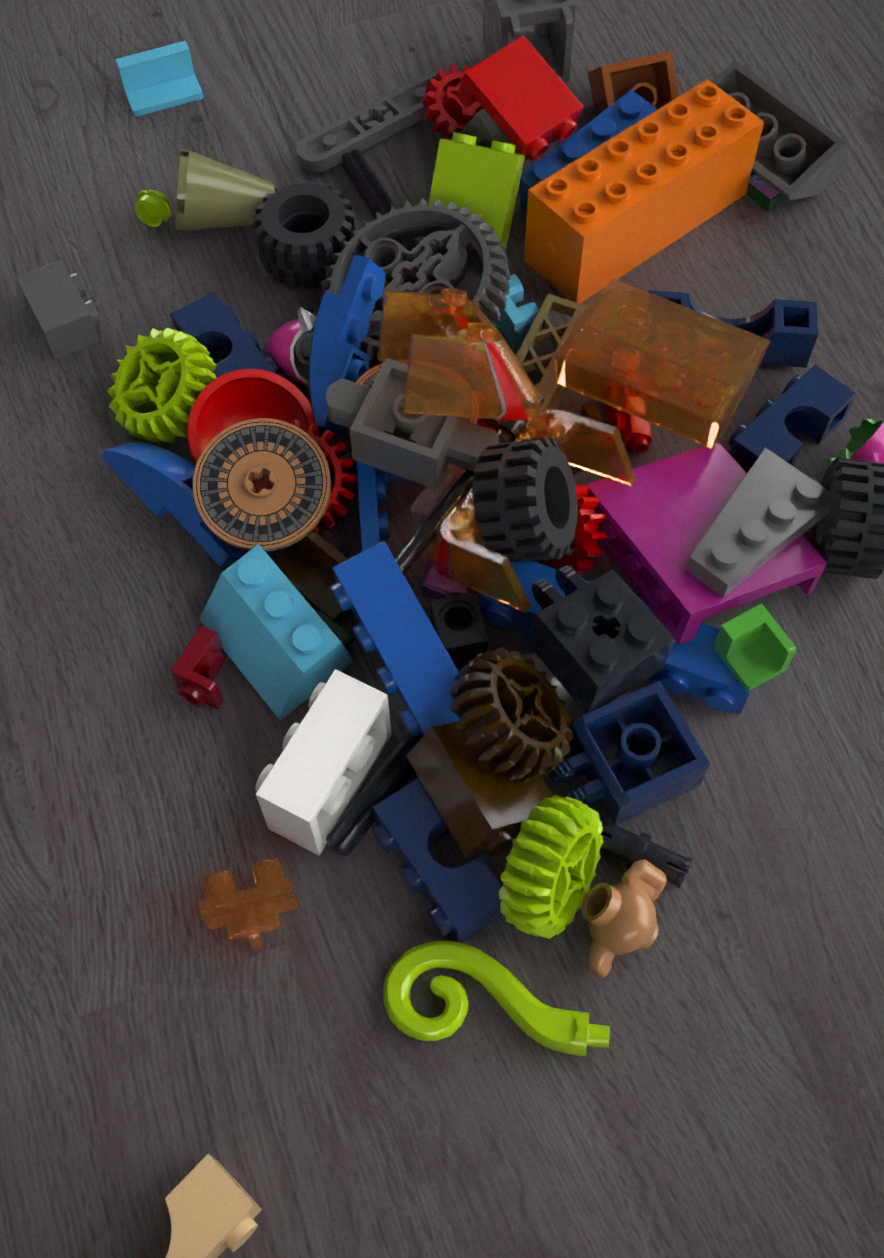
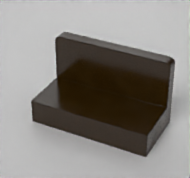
(310, 570)

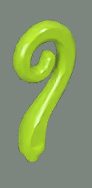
(550, 1026)

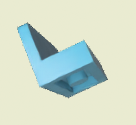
(159, 78)

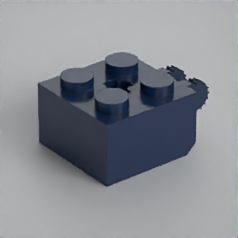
(659, 768)

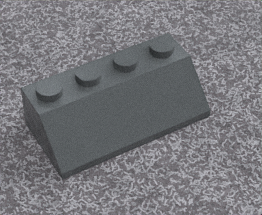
(795, 148)

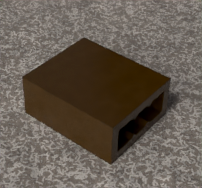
(477, 806)

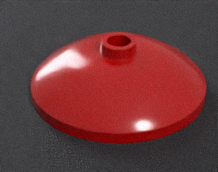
(242, 397)

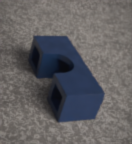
(220, 332)
(807, 405)
(460, 897)

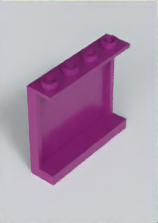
(664, 519)

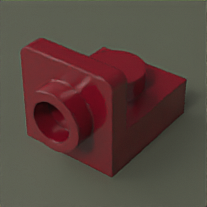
(196, 664)

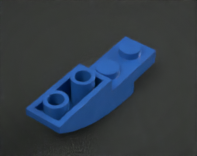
(338, 334)
(166, 486)

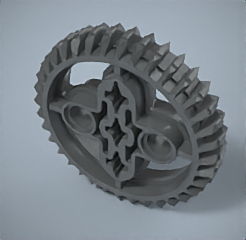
(431, 266)

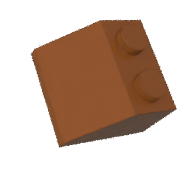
(648, 76)

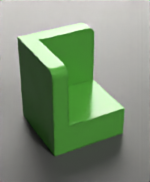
(754, 647)

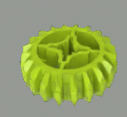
(151, 382)
(551, 866)

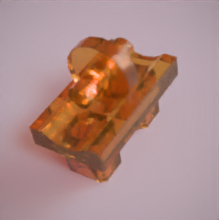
(249, 910)

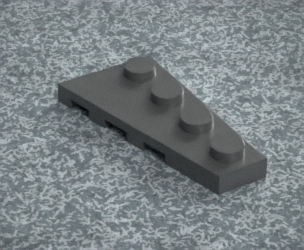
(757, 523)

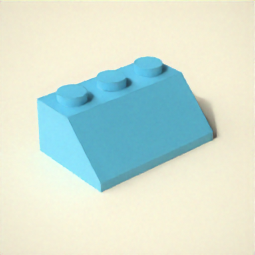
(272, 632)

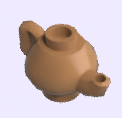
(622, 915)

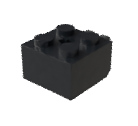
(597, 637)

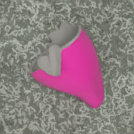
(292, 346)

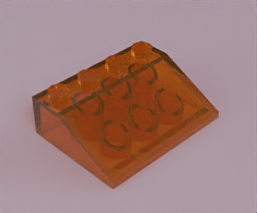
(659, 361)

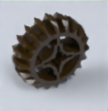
(511, 715)

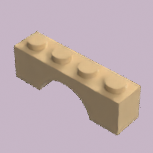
(209, 1213)

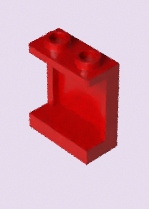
(522, 98)

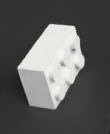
(324, 761)

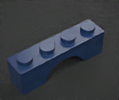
(786, 323)

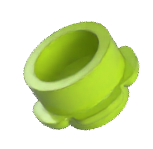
(152, 207)

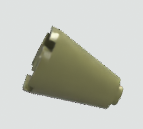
(216, 194)

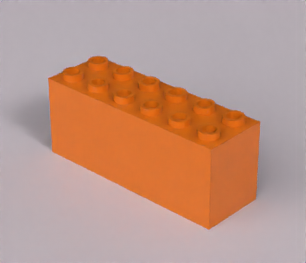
(640, 191)

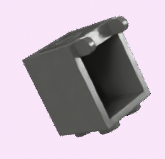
(552, 29)

